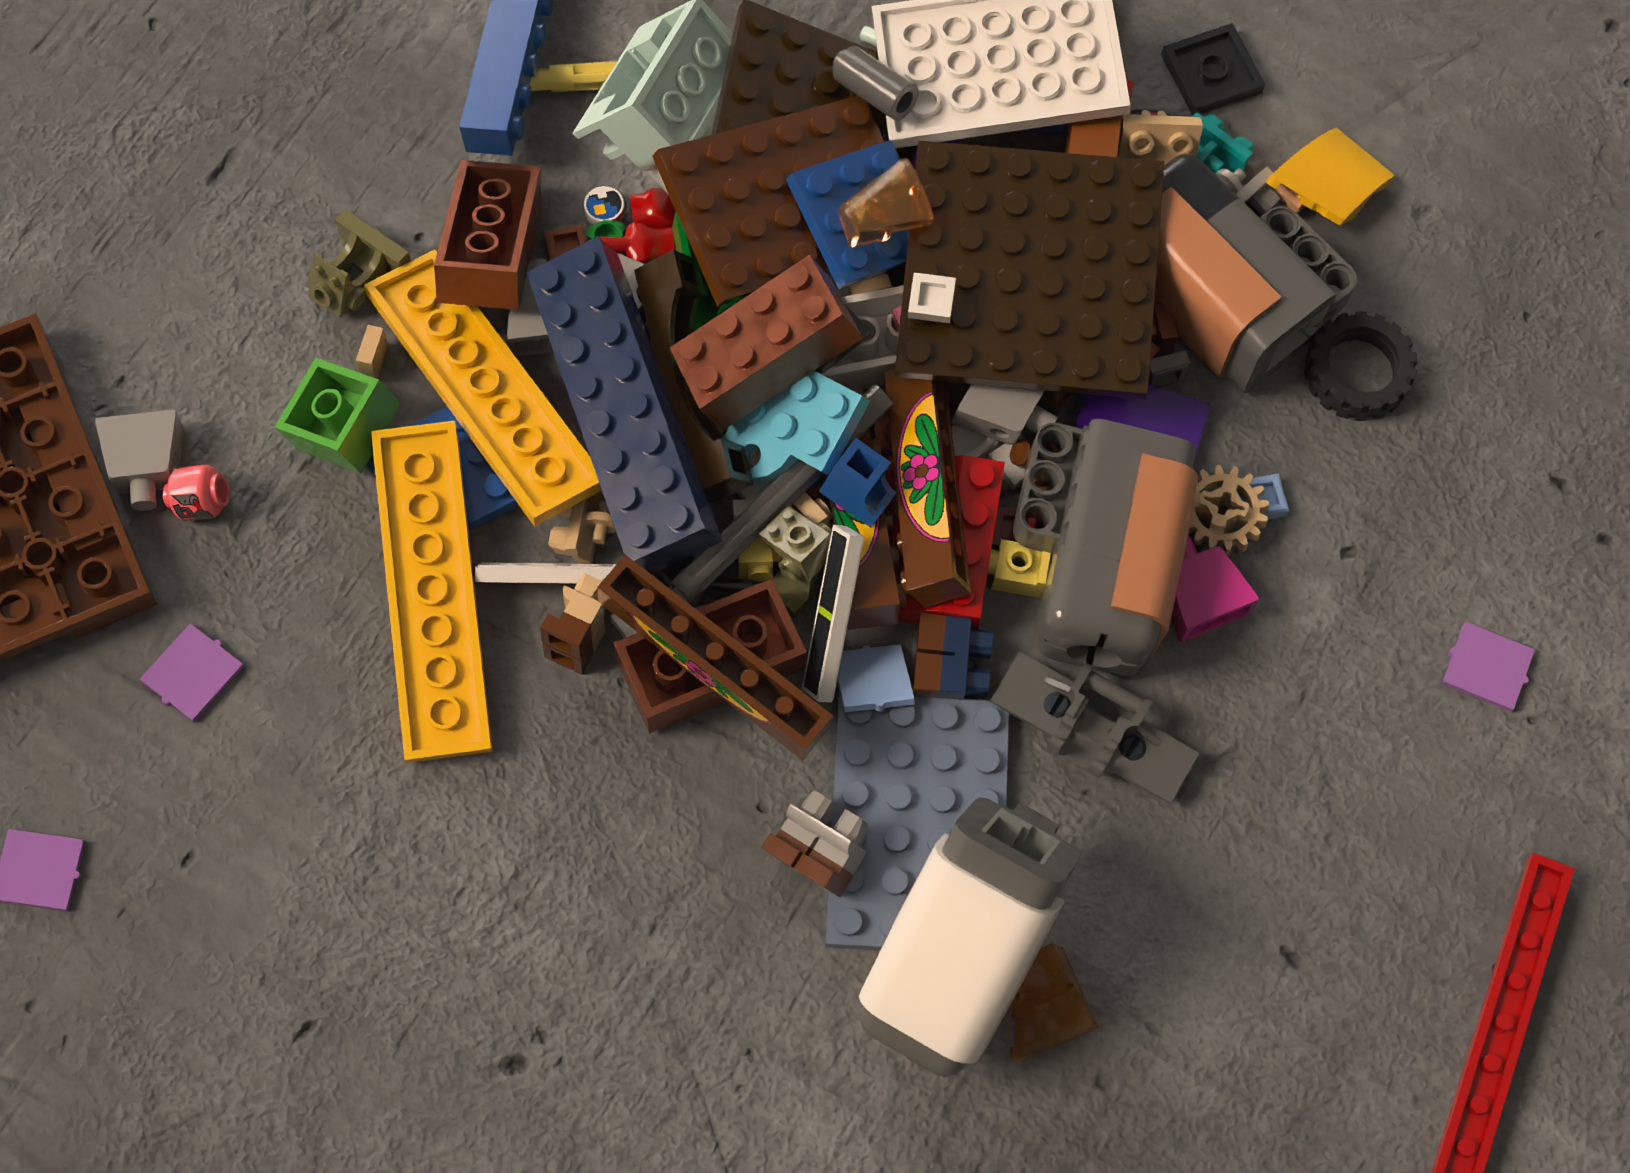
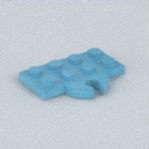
(803, 423)

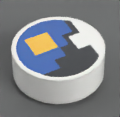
(604, 204)

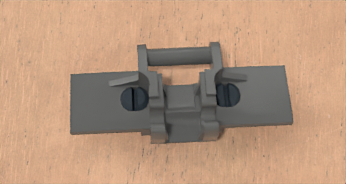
(1088, 739)

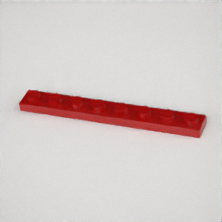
(1504, 1017)

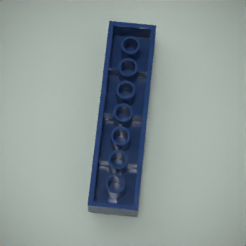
(623, 407)

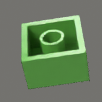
(336, 413)

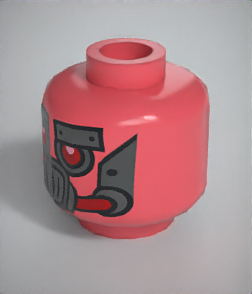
(196, 492)

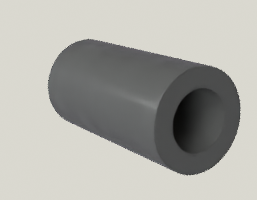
(875, 82)

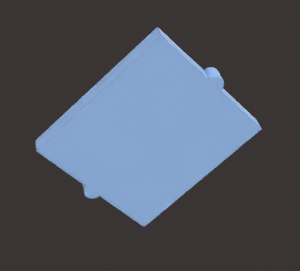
(874, 679)

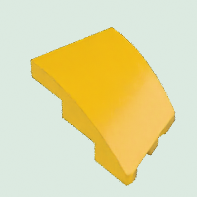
(1333, 176)

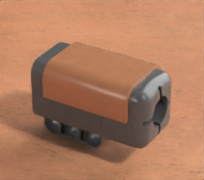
(1112, 536)

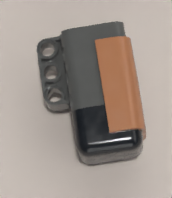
(1236, 283)

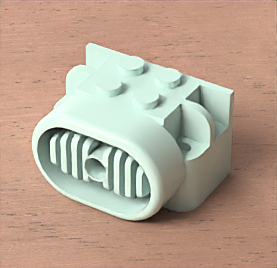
(662, 87)

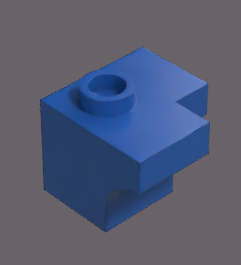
(860, 483)

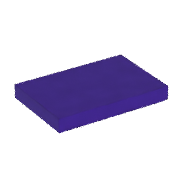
(1160, 412)

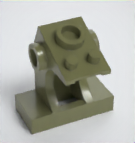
(366, 251)
(804, 557)

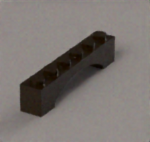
(670, 297)

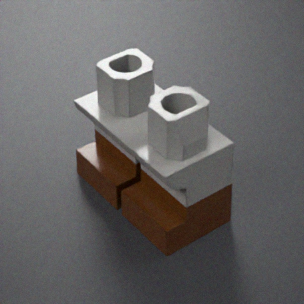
(817, 850)

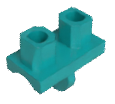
(1221, 150)

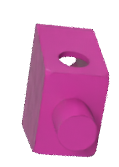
(1209, 593)

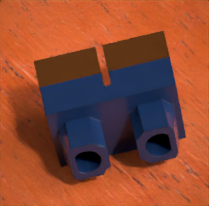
(943, 658)

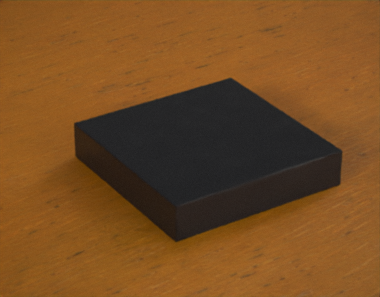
(1212, 69)

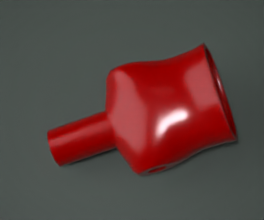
(653, 208)
(643, 242)

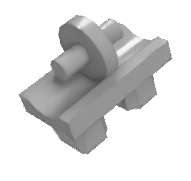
(1256, 191)

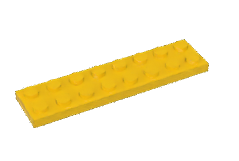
(486, 392)
(431, 592)

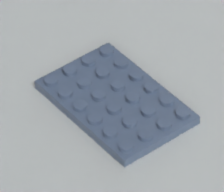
(910, 781)

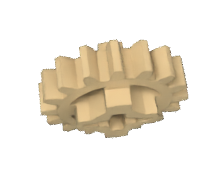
(1238, 515)

